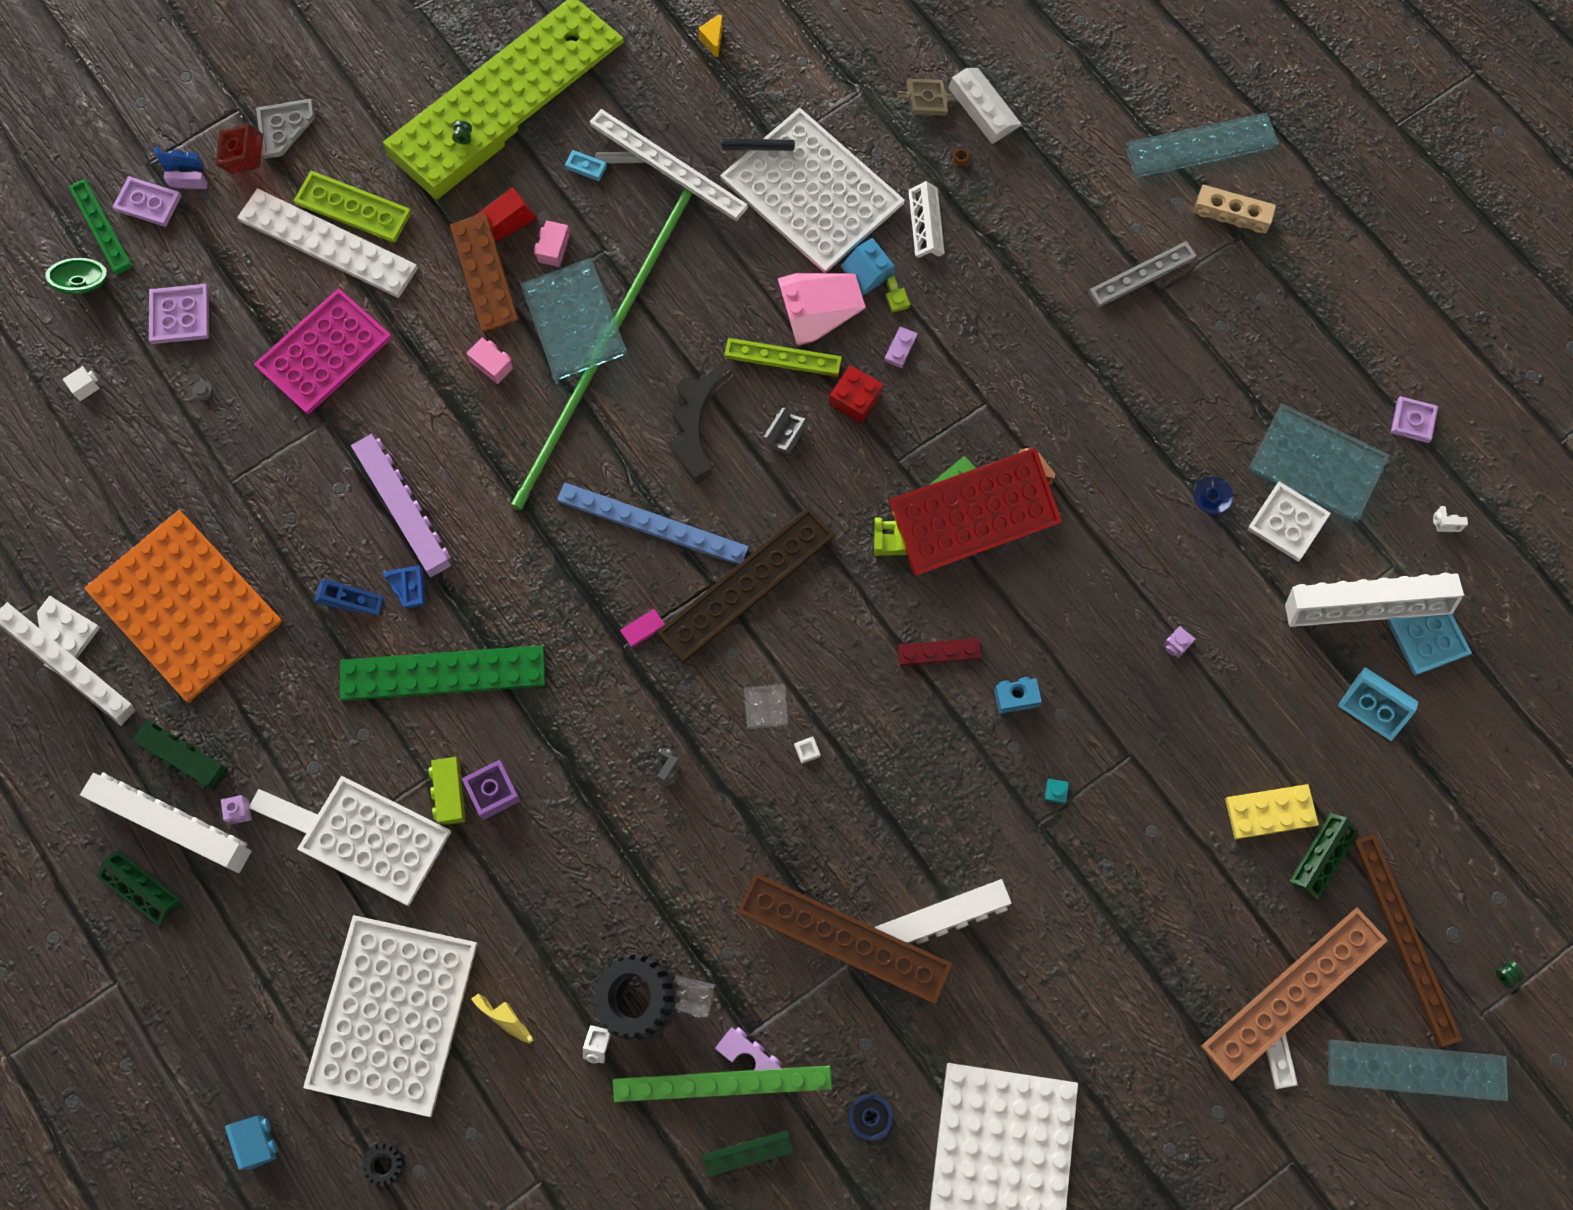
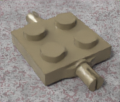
(927, 97)

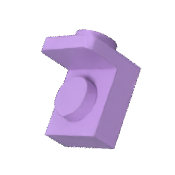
(1178, 642)

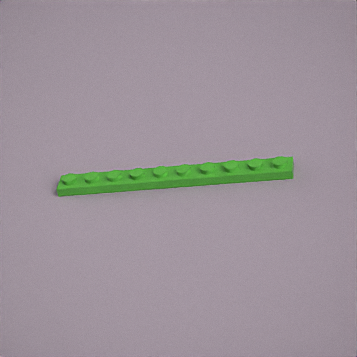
(722, 1083)

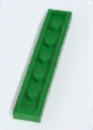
(100, 226)

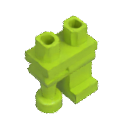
(887, 543)

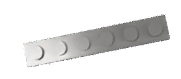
(1142, 274)

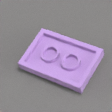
(147, 201)

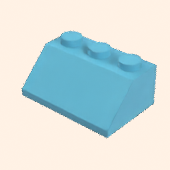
(1378, 704)

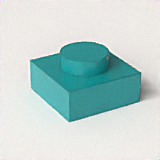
(1056, 791)

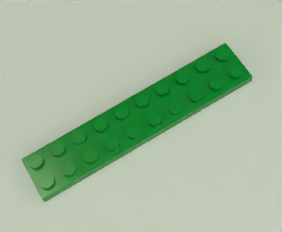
(442, 673)

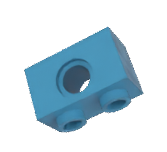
(1008, 703)

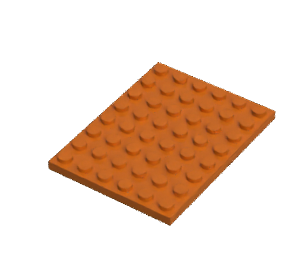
(183, 605)

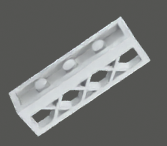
(930, 216)

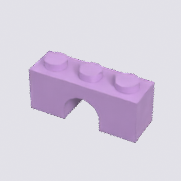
(736, 1044)

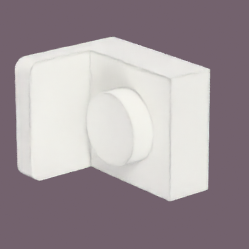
(1448, 524)
(596, 1044)

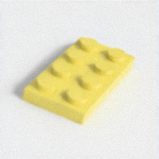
(1271, 811)

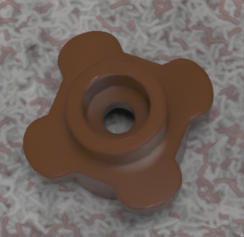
(960, 153)

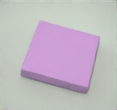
(1414, 419)

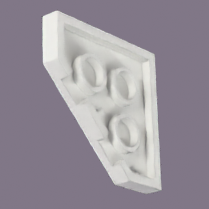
(65, 626)

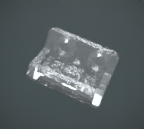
(694, 996)

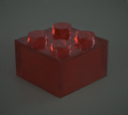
(239, 149)

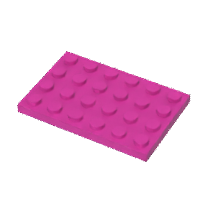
(323, 351)

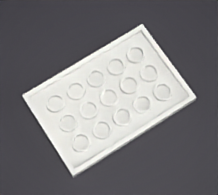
(374, 840)

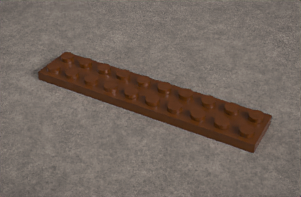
(845, 938)

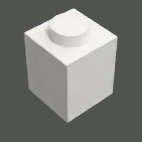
(81, 383)

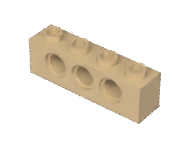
(1243, 206)

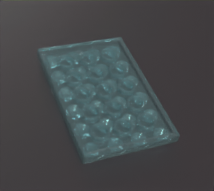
(573, 319)
(1319, 462)

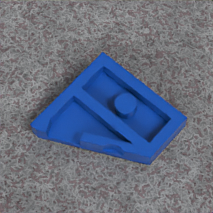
(178, 160)
(408, 585)

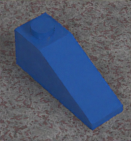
(347, 598)

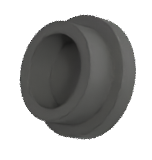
(202, 390)

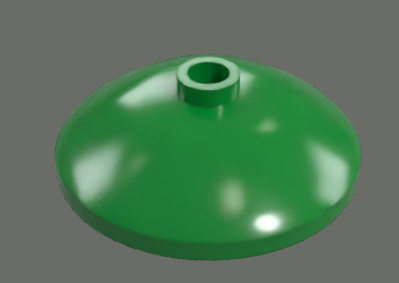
(76, 275)

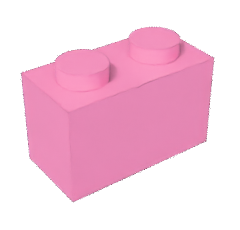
(552, 243)
(490, 360)

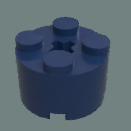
(883, 1118)

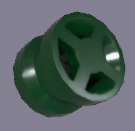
(462, 132)
(1510, 974)

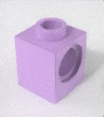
(236, 809)

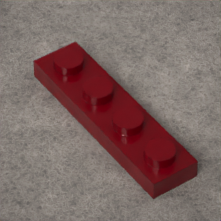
(939, 652)

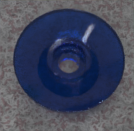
(1218, 489)

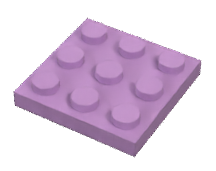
(178, 314)

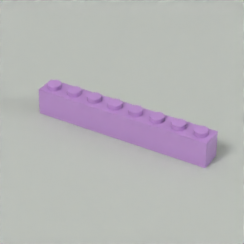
(401, 506)

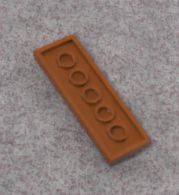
(484, 272)

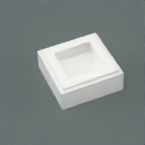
(807, 750)

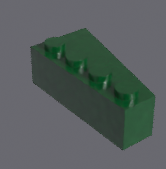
(179, 754)

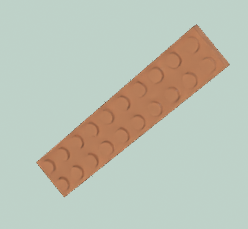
(1293, 994)

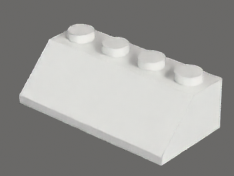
(983, 104)

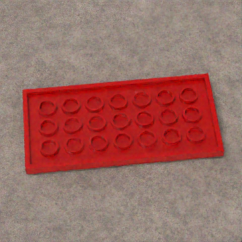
(974, 511)

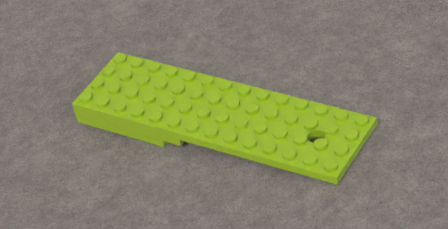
(500, 97)

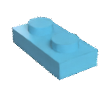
(585, 165)

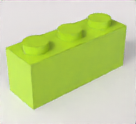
(447, 791)

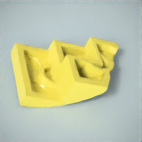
(504, 1017)

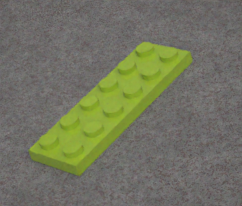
(352, 206)

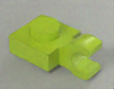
(896, 297)

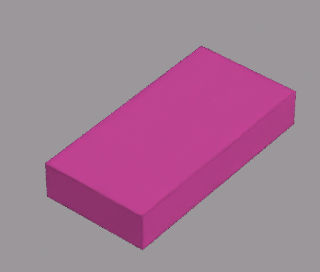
(642, 628)

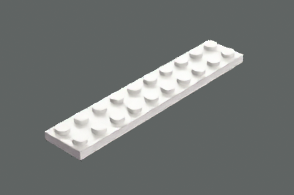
(327, 243)

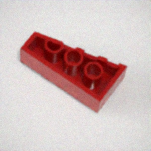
(508, 214)

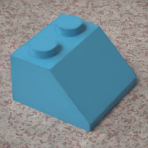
(869, 265)
(251, 1142)

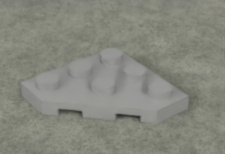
(283, 125)

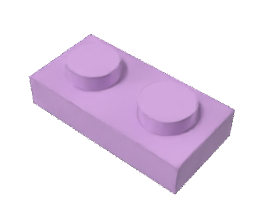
(185, 180)
(900, 347)

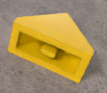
(711, 34)

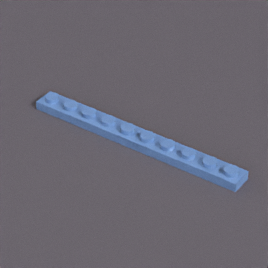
(652, 524)

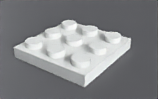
(1288, 521)

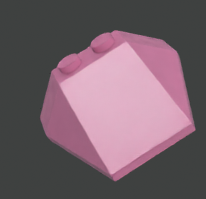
(819, 303)

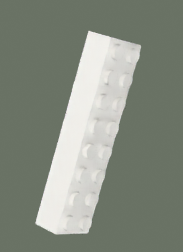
(1373, 599)
(167, 821)

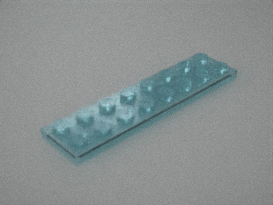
(1201, 144)
(1417, 1070)

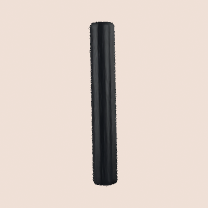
(758, 144)

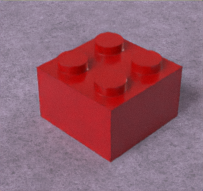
(855, 394)

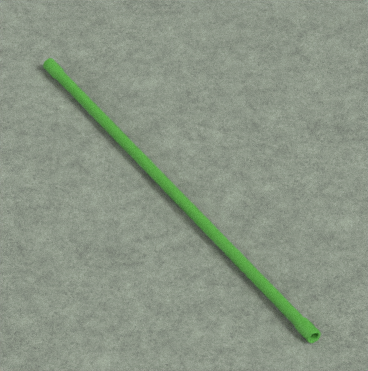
(523, 493)

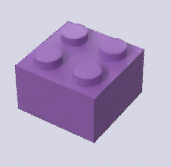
(491, 789)

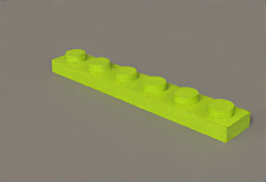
(783, 357)

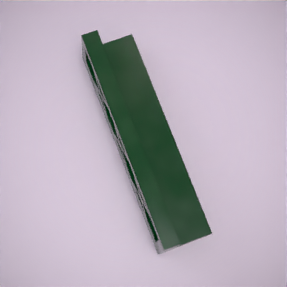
(1322, 852)
(140, 884)
(747, 1153)

